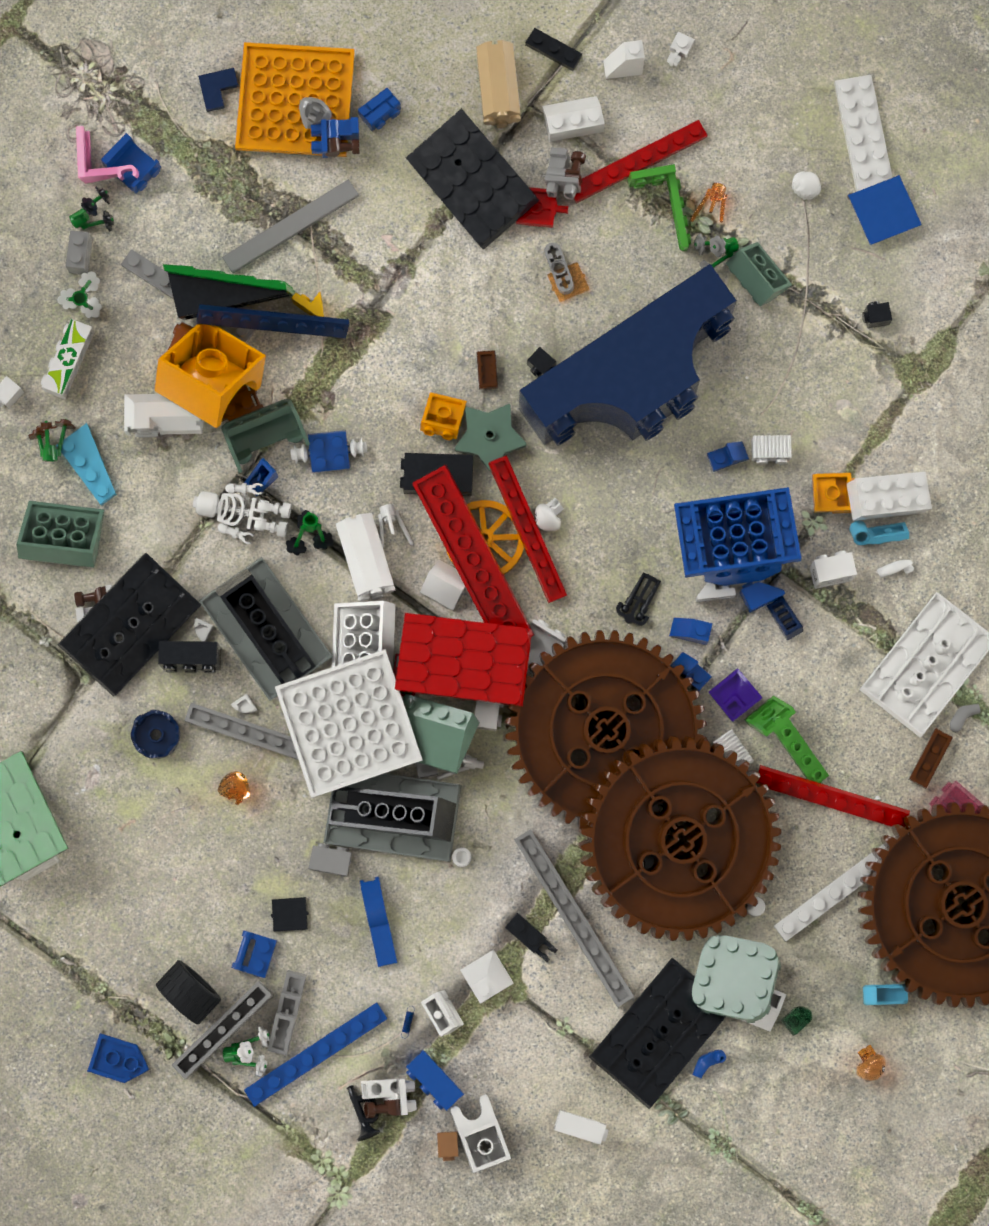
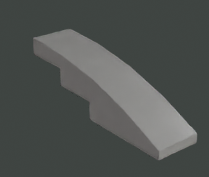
(287, 1012)

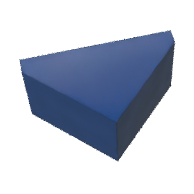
(262, 474)

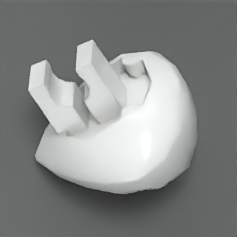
(546, 515)

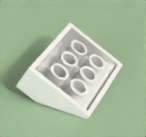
(362, 630)

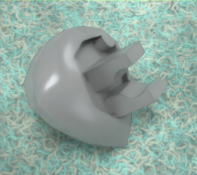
(313, 110)

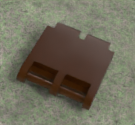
(242, 404)

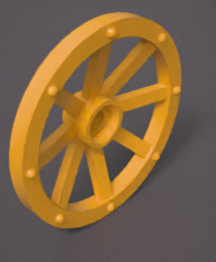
(481, 505)

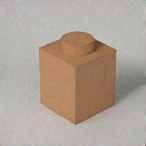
(447, 1145)

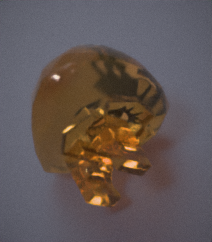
(234, 786)
(872, 1066)

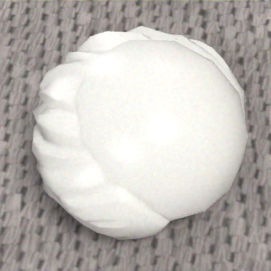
(806, 185)

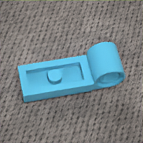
(878, 534)

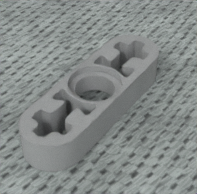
(568, 278)

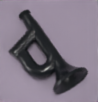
(366, 1130)

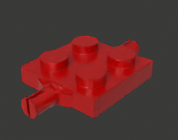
(543, 212)

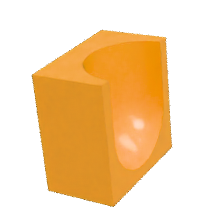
(207, 371)

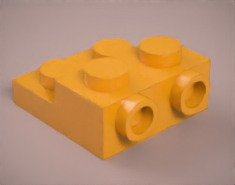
(443, 416)
(831, 492)

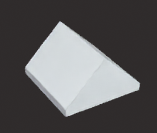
(443, 585)

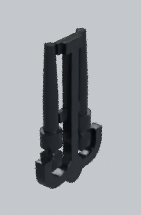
(629, 618)

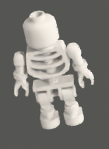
(209, 505)

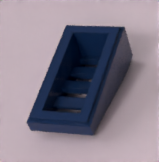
(779, 621)

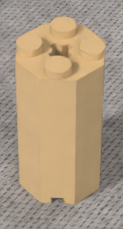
(498, 83)

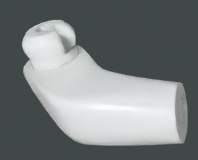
(895, 567)

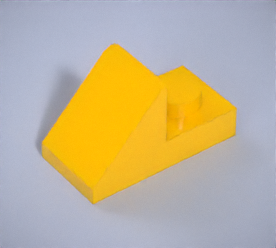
(312, 308)

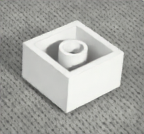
(833, 570)

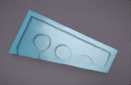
(86, 460)

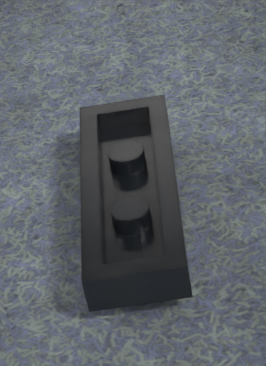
(553, 49)

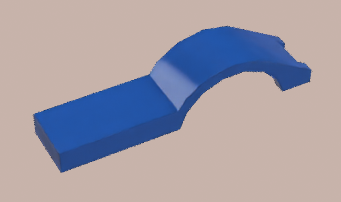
(378, 922)

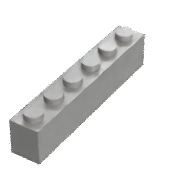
(222, 1030)

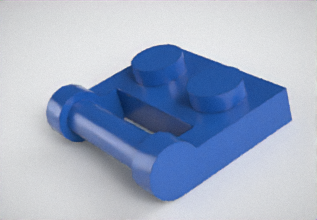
(260, 956)

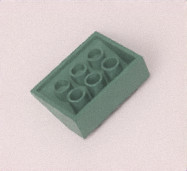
(60, 534)
(440, 732)

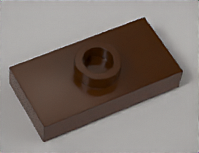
(487, 370)

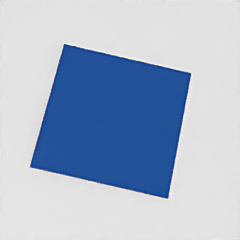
(884, 210)

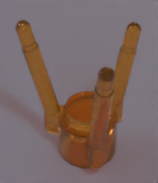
(716, 194)

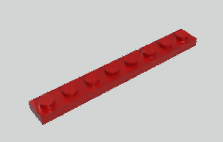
(641, 160)
(527, 529)
(832, 797)

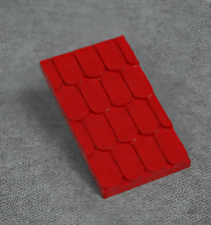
(463, 659)

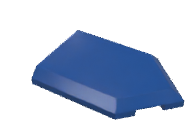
(117, 1059)

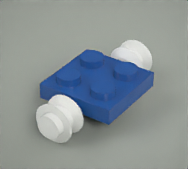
(328, 451)

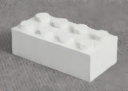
(889, 496)

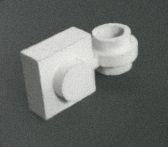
(681, 46)

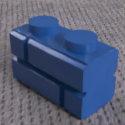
(380, 109)

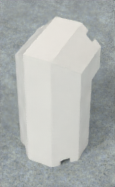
(154, 413)

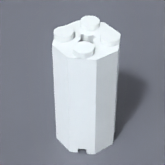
(365, 557)

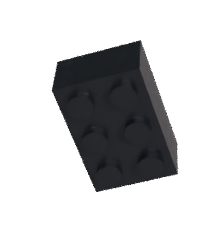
(189, 656)

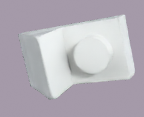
(710, 593)

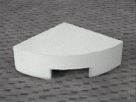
(203, 629)
(244, 705)

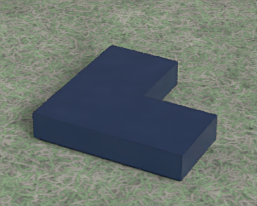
(213, 84)

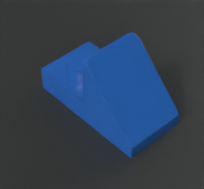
(727, 456)
(693, 670)

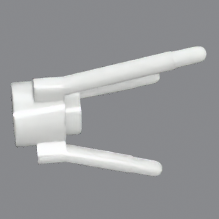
(388, 515)

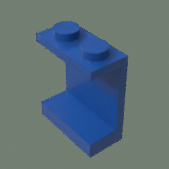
(128, 153)

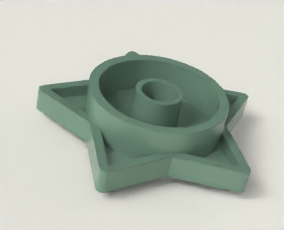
(496, 422)

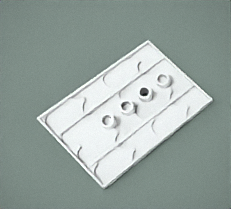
(927, 664)

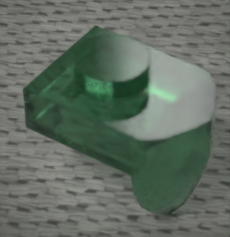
(797, 1019)

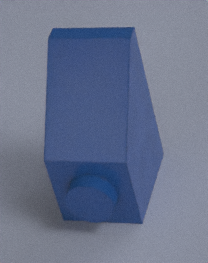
(759, 595)
(691, 630)

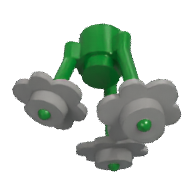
(718, 247)

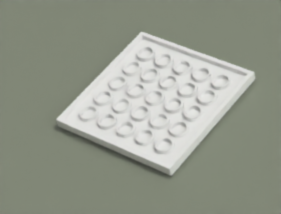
(348, 723)

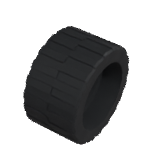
(188, 992)

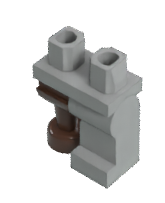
(560, 177)

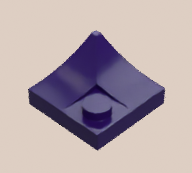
(735, 695)

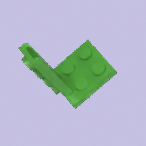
(656, 176)
(774, 717)

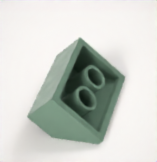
(758, 273)

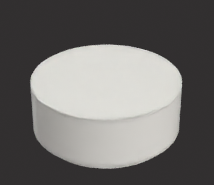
(461, 857)

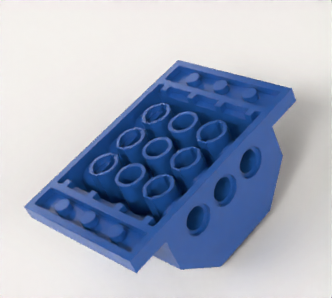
(738, 536)

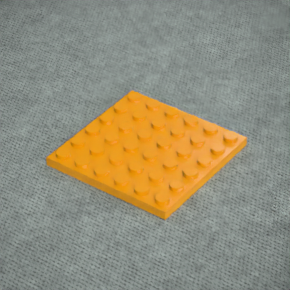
(271, 91)

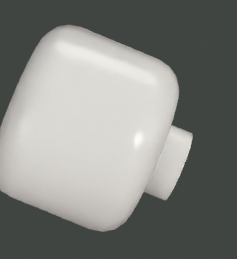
(758, 910)

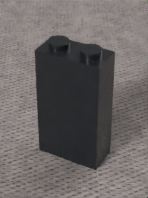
(421, 464)

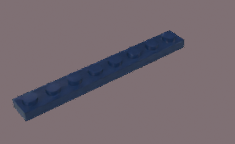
(272, 321)

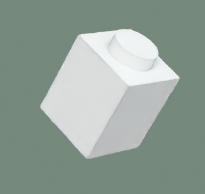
(9, 392)

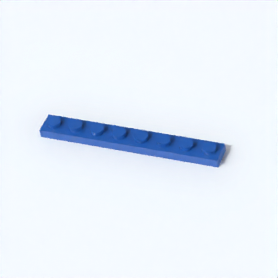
(315, 1054)

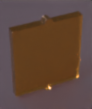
(578, 278)

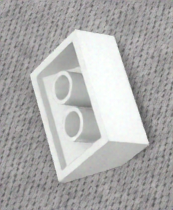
(573, 118)

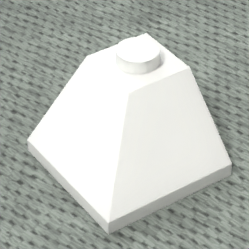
(486, 976)

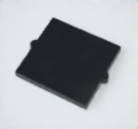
(289, 914)

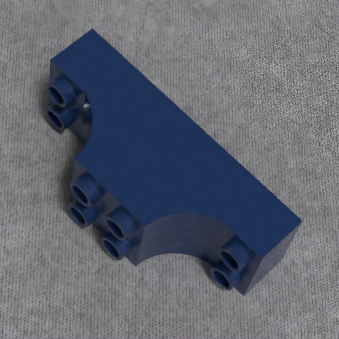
(636, 369)

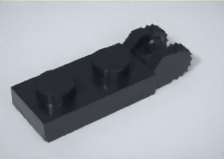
(529, 936)

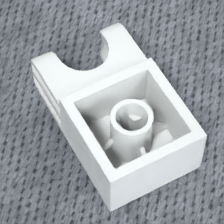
(481, 1130)

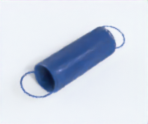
(407, 1023)

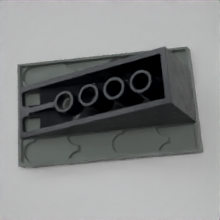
(265, 627)
(395, 816)

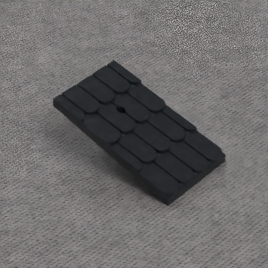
(472, 179)
(140, 612)
(667, 1024)

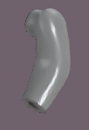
(961, 715)

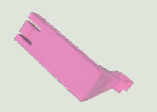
(85, 170)

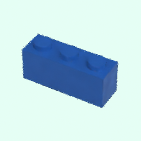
(434, 1081)

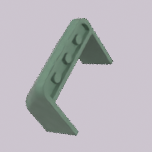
(263, 429)

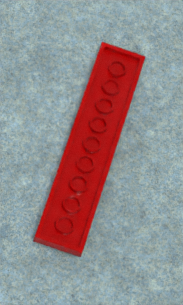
(469, 549)

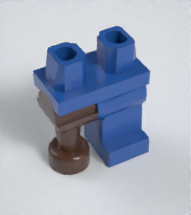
(332, 133)

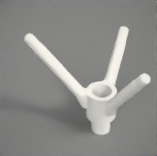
(468, 763)

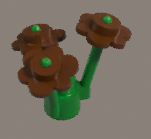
(49, 452)

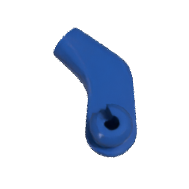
(707, 1060)

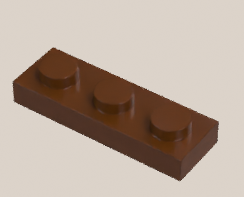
(930, 758)

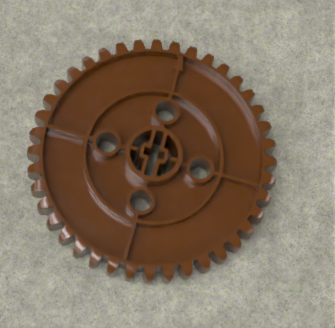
(605, 676)
(625, 831)
(905, 895)

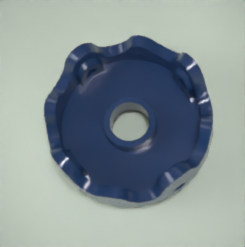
(146, 724)

